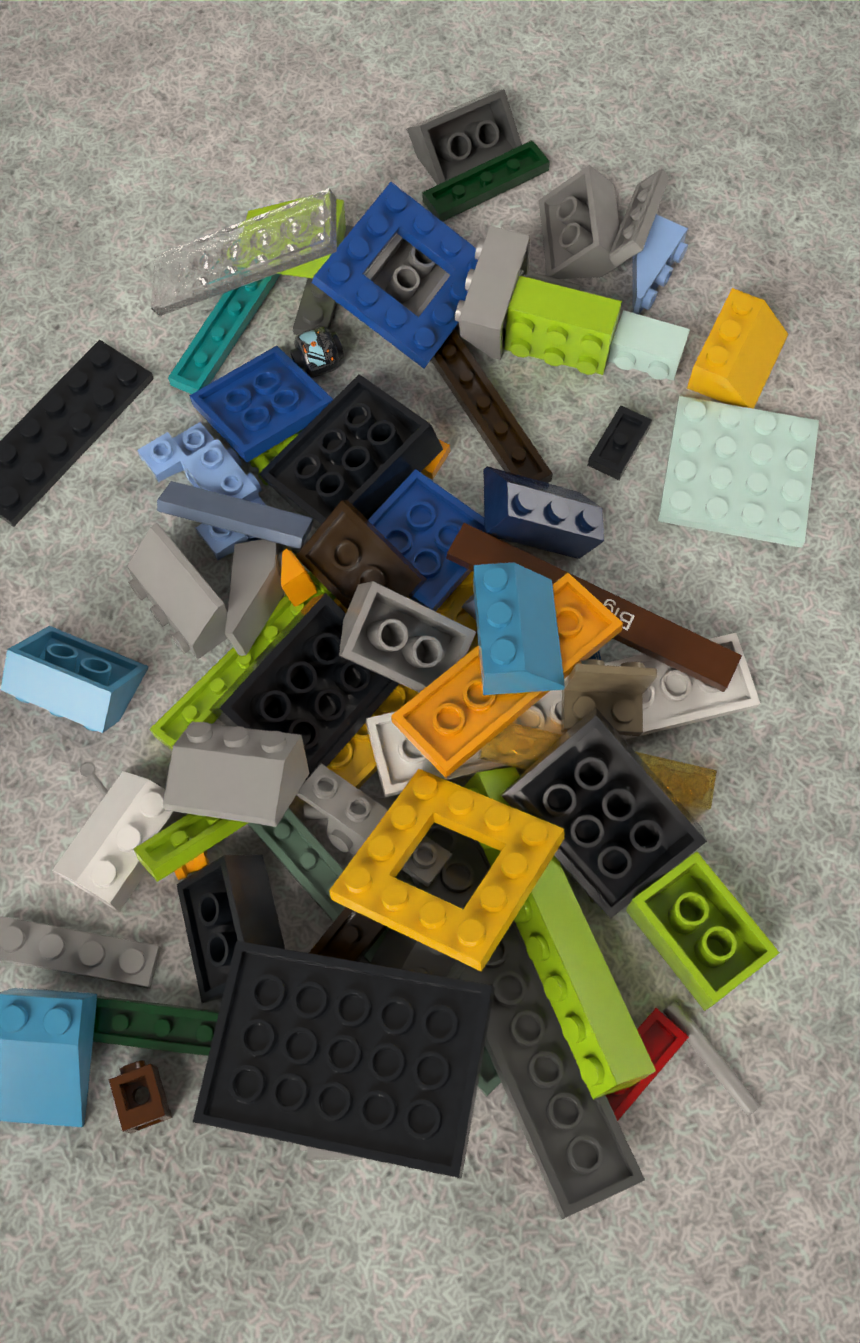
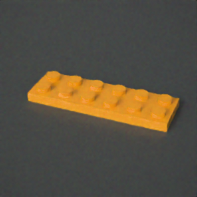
(455, 719)

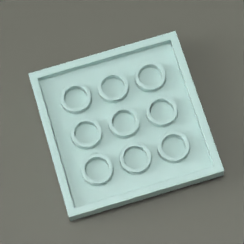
(739, 471)

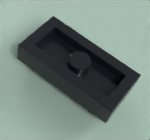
(619, 442)

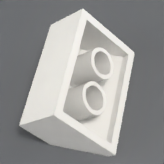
(103, 853)

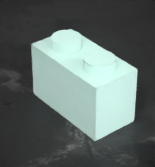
(648, 345)

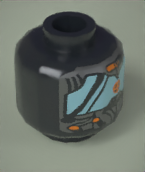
(317, 351)

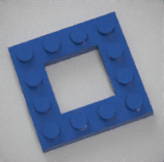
(345, 281)

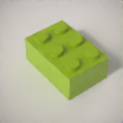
(561, 325)
(701, 930)

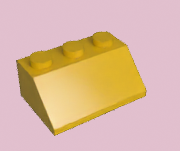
(739, 351)

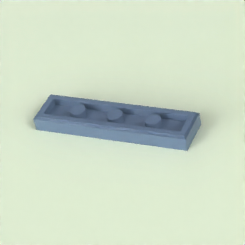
(235, 514)

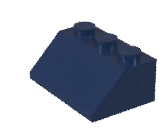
(540, 514)

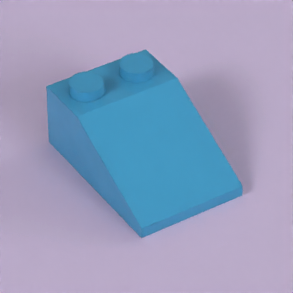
(45, 1055)

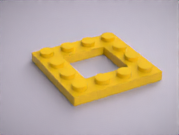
(467, 933)

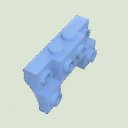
(206, 467)

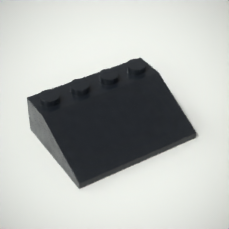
(352, 452)
(306, 686)
(614, 812)

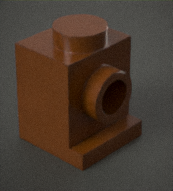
(124, 1087)

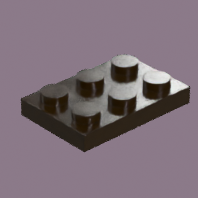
(353, 552)

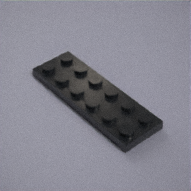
(65, 426)

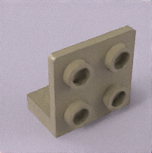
(611, 689)

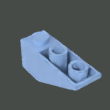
(654, 262)

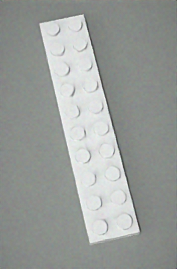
(667, 703)

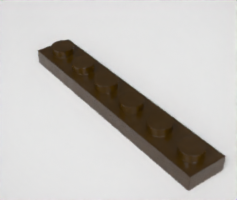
(488, 411)

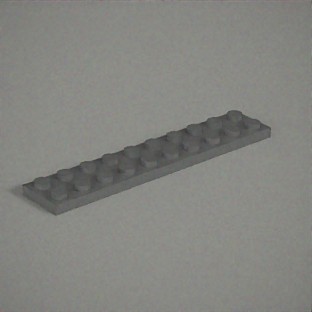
(567, 1130)

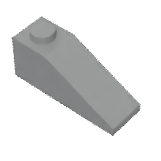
(253, 591)

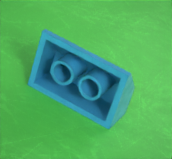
(516, 630)
(72, 678)

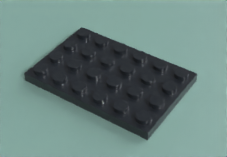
(347, 1057)

